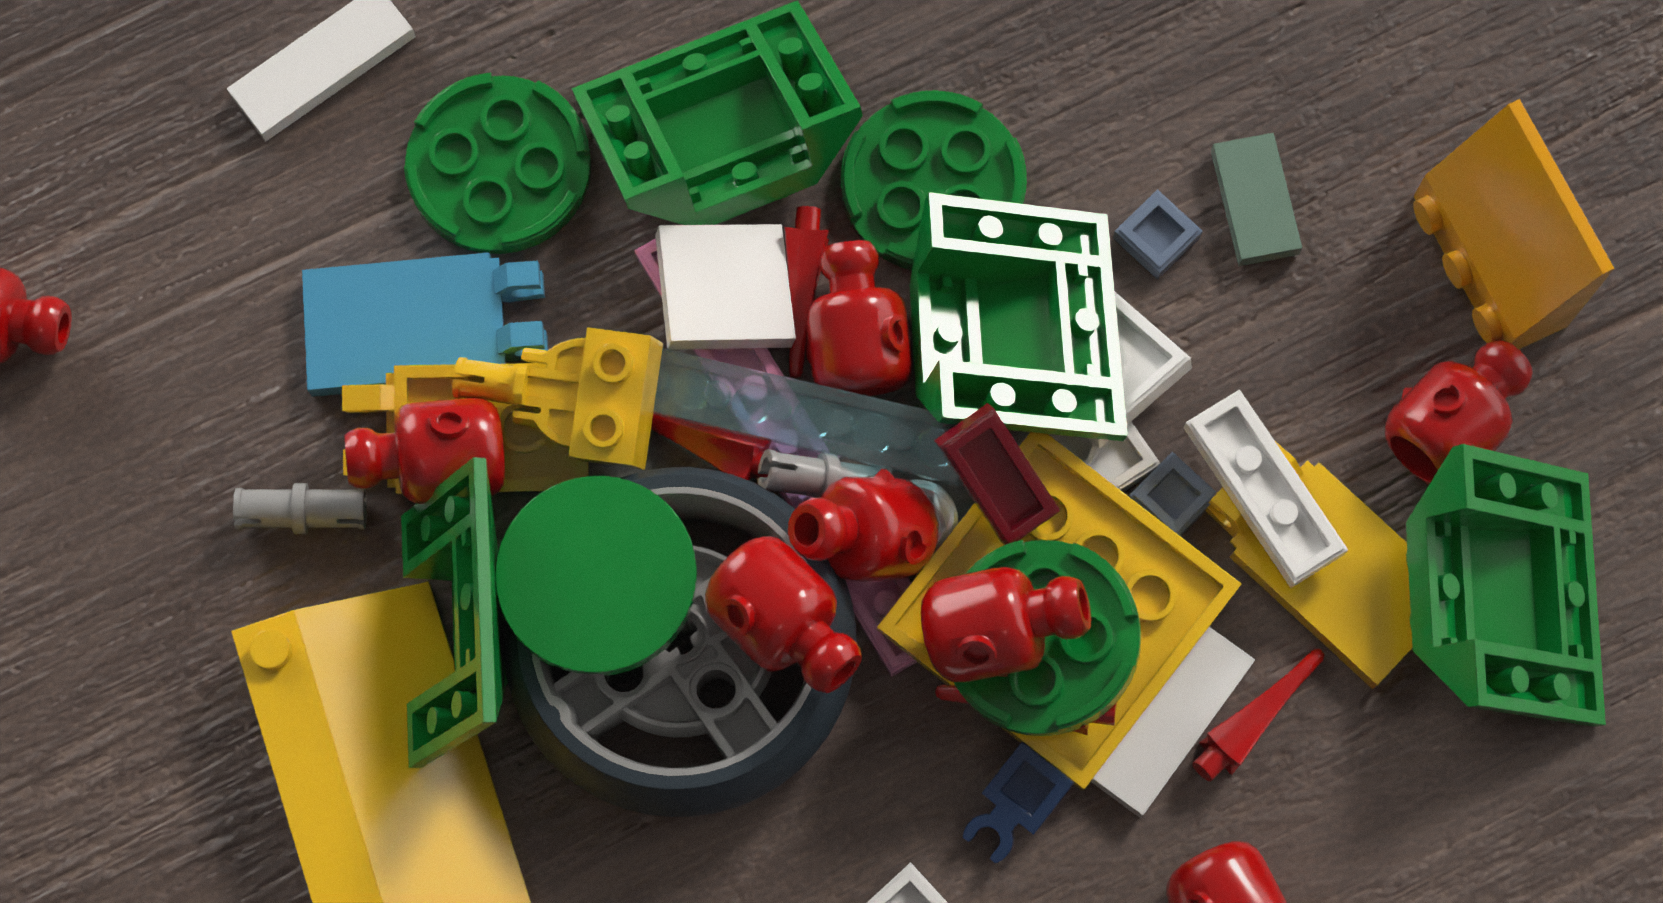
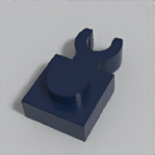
(1023, 794)

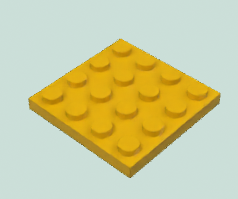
(1169, 579)

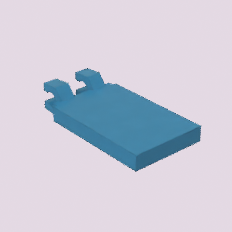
(414, 314)

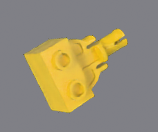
(590, 395)

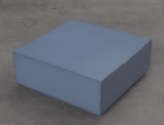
(1157, 234)
(1174, 494)

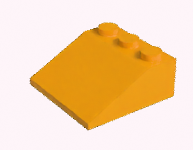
(1511, 231)

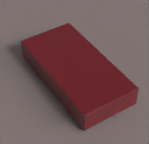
(997, 475)

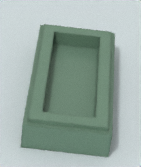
(1256, 199)

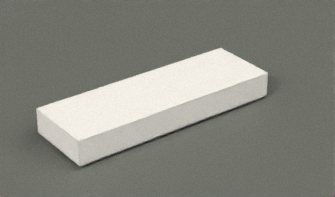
(320, 64)
(1265, 488)
(1173, 722)

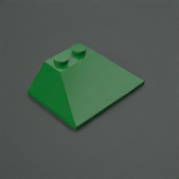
(723, 120)
(1017, 316)
(457, 542)
(1508, 586)

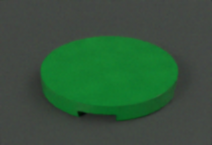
(919, 148)
(497, 163)
(596, 575)
(1076, 676)

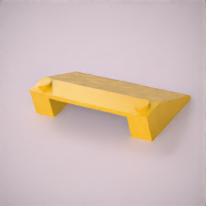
(335, 729)

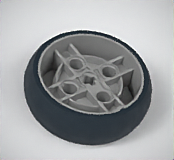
(756, 750)

